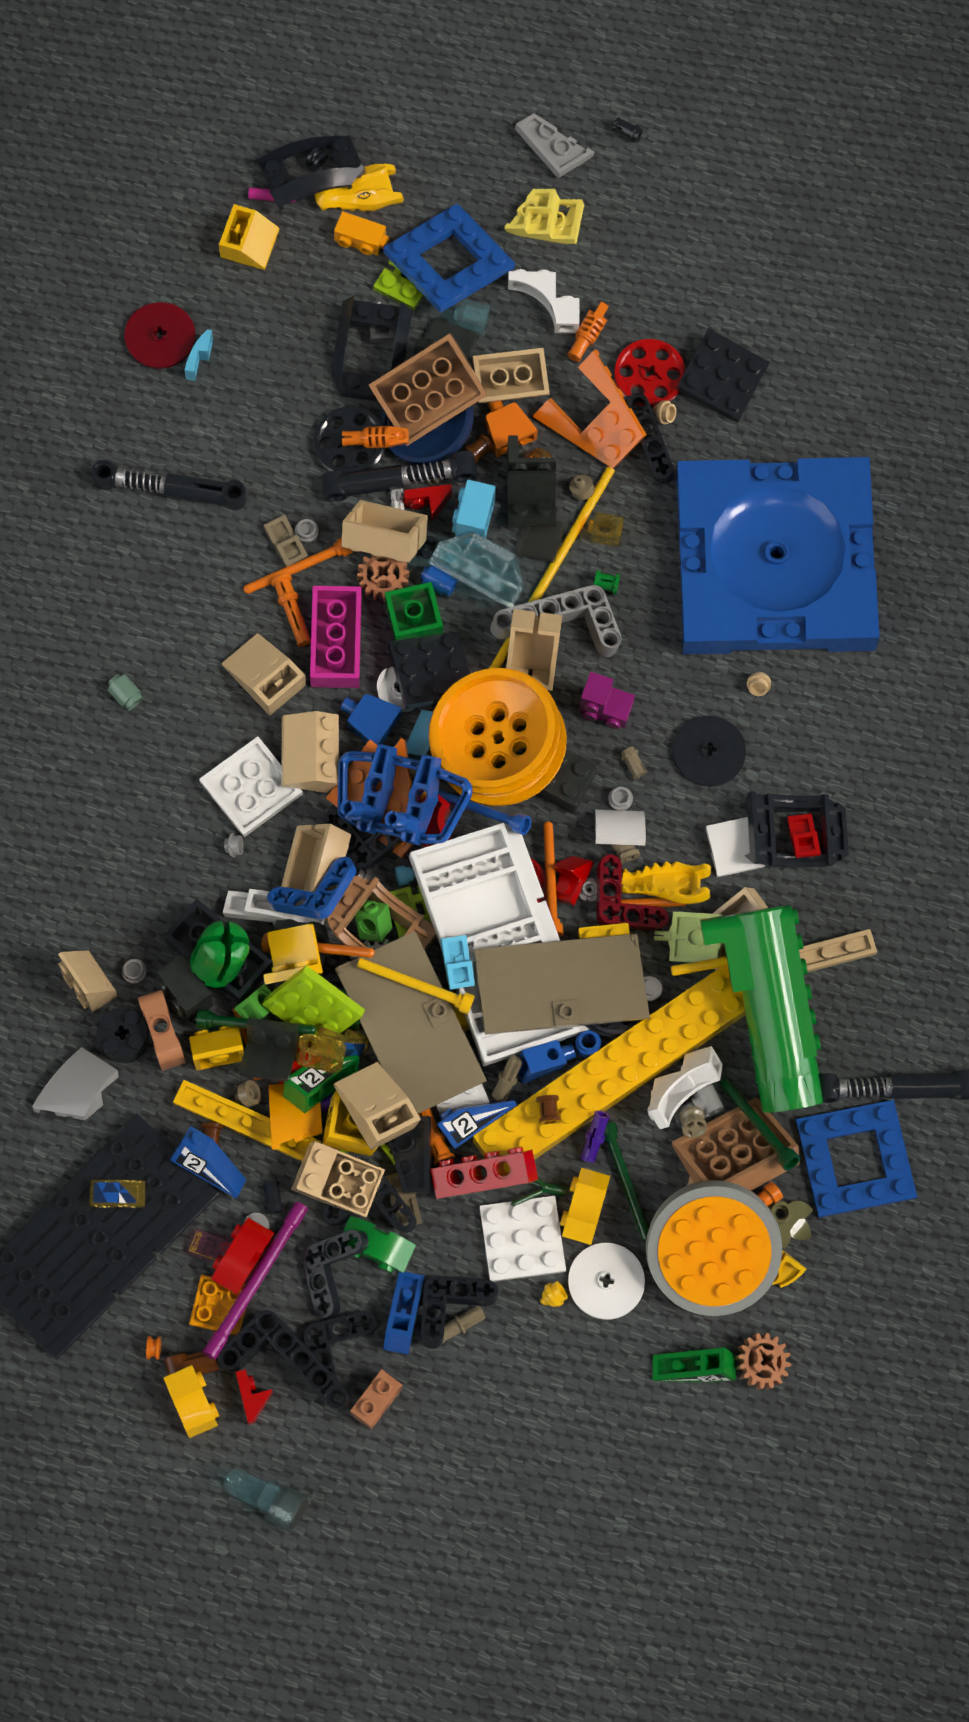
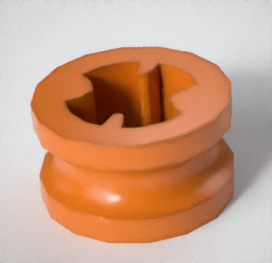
(153, 1347)

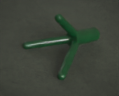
(544, 1188)

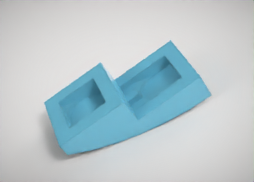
(200, 351)
(457, 962)

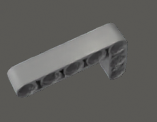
(583, 608)

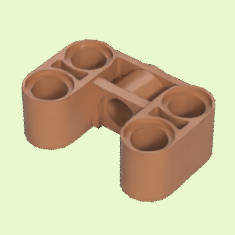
(166, 1042)

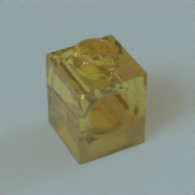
(610, 538)

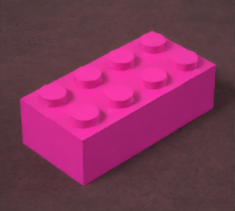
(336, 637)

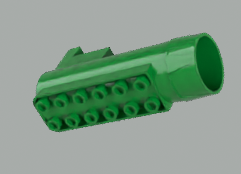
(769, 972)

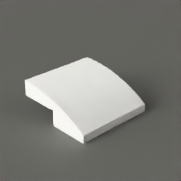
(620, 827)
(729, 846)

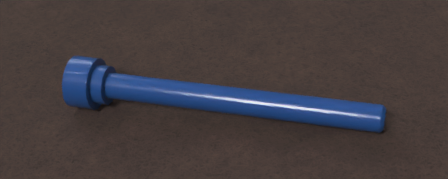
(518, 822)

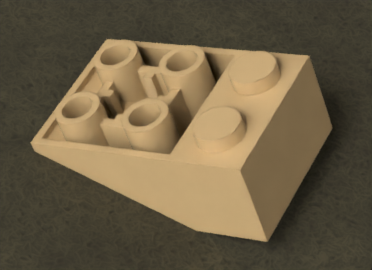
(265, 673)
(86, 978)
(377, 1105)
(337, 1179)

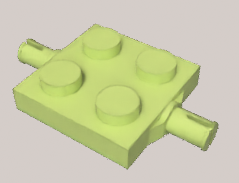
(687, 940)

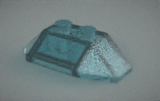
(481, 566)

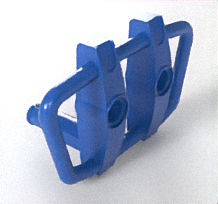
(409, 825)

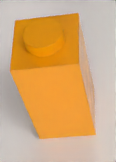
(360, 234)

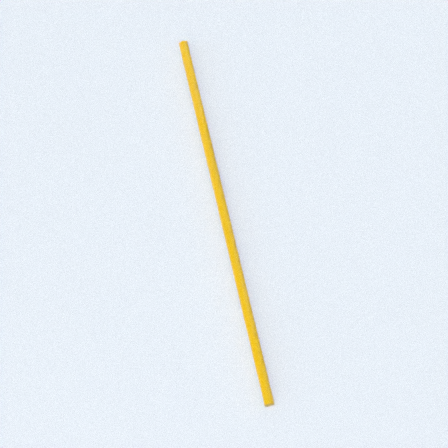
(562, 552)

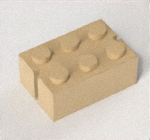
(384, 531)
(534, 645)
(313, 854)

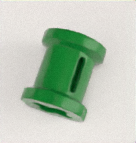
(607, 581)

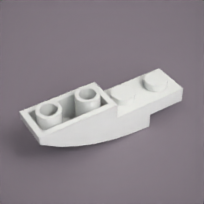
(256, 907)

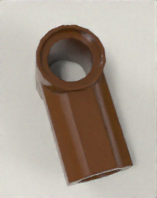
(198, 1360)

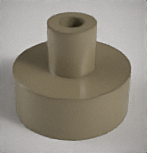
(582, 487)
(248, 1094)

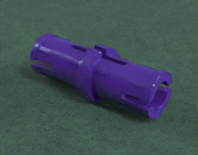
(595, 1136)

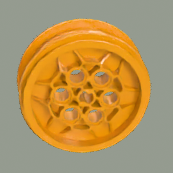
(475, 704)

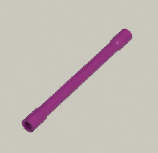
(220, 1336)

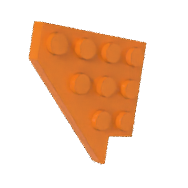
(399, 799)

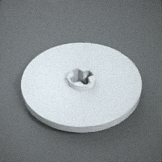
(589, 1291)

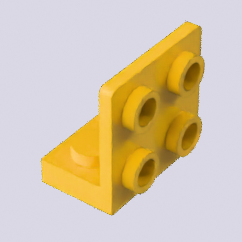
(291, 951)

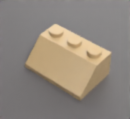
(512, 374)
(310, 751)

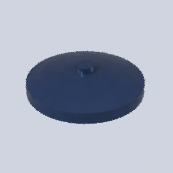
(436, 444)

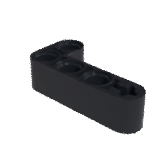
(652, 438)

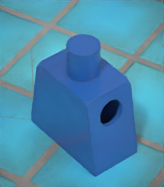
(371, 718)
(544, 1060)

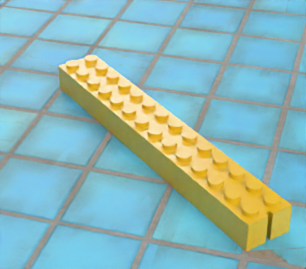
(619, 1067)

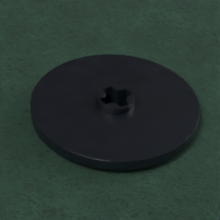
(695, 762)

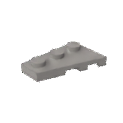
(552, 147)

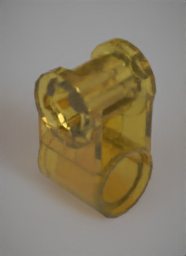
(323, 1055)

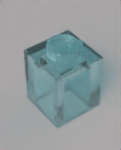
(472, 316)

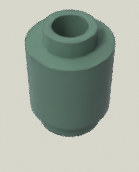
(124, 691)

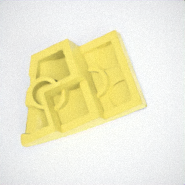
(539, 219)

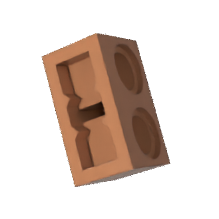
(376, 1399)

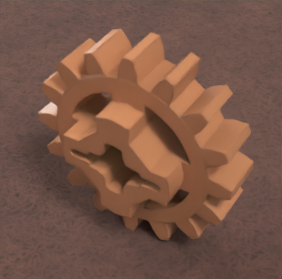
(382, 584)
(774, 1361)

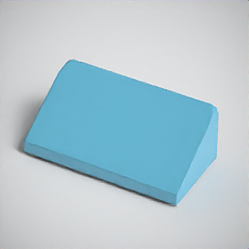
(419, 739)

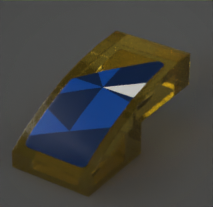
(355, 1042)
(117, 1193)

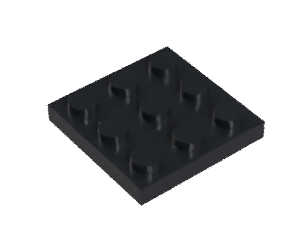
(722, 375)
(427, 667)

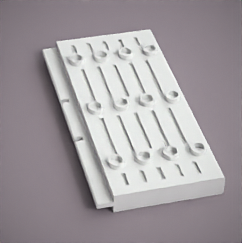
(490, 893)

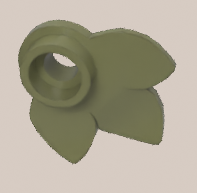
(793, 1223)

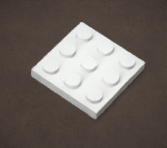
(249, 787)
(522, 1239)

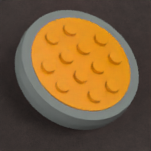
(714, 1248)

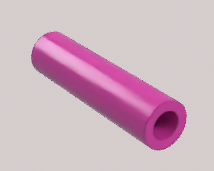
(261, 194)

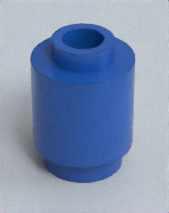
(442, 582)
(587, 1037)

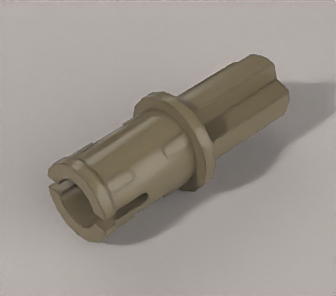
(507, 1078)
(463, 1322)

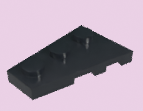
(413, 1157)

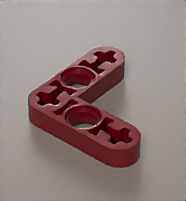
(614, 903)

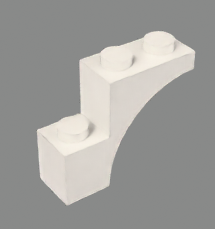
(543, 287)
(671, 1090)

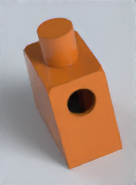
(508, 421)

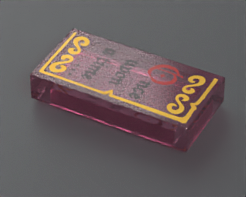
(207, 1246)

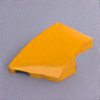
(290, 1122)

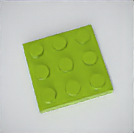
(313, 1001)

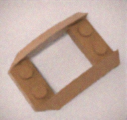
(354, 898)

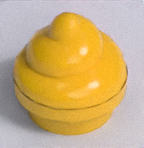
(553, 1295)

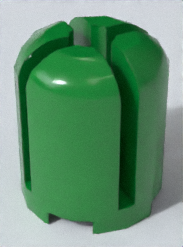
(220, 953)

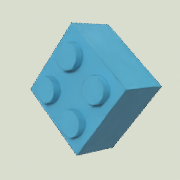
(474, 509)

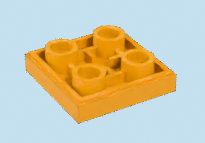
(212, 1305)

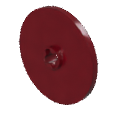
(175, 343)

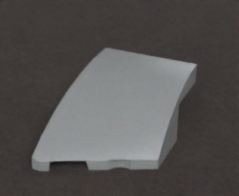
(76, 1086)

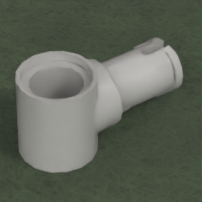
(705, 1099)

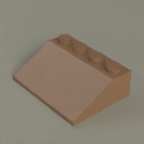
(429, 388)
(734, 1150)

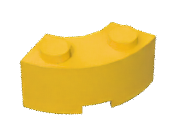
(585, 1206)
(190, 1401)

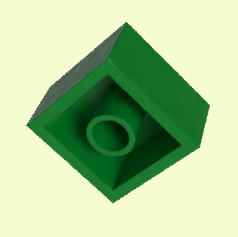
(413, 612)

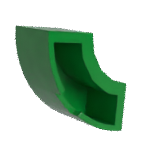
(386, 1249)

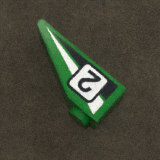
(312, 1085)
(695, 1366)

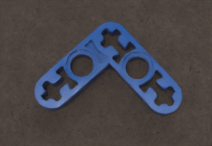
(318, 903)

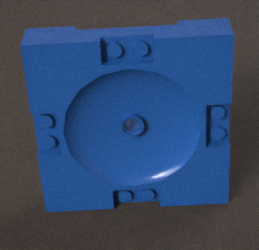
(809, 514)

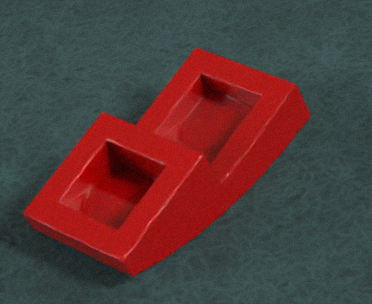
(803, 836)

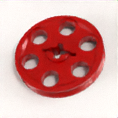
(649, 362)

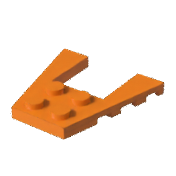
(612, 432)

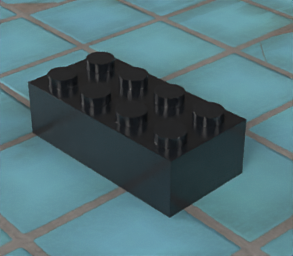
(186, 933)

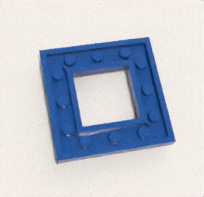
(454, 221)
(876, 1117)

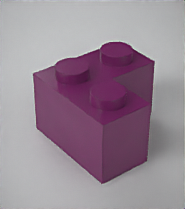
(604, 702)

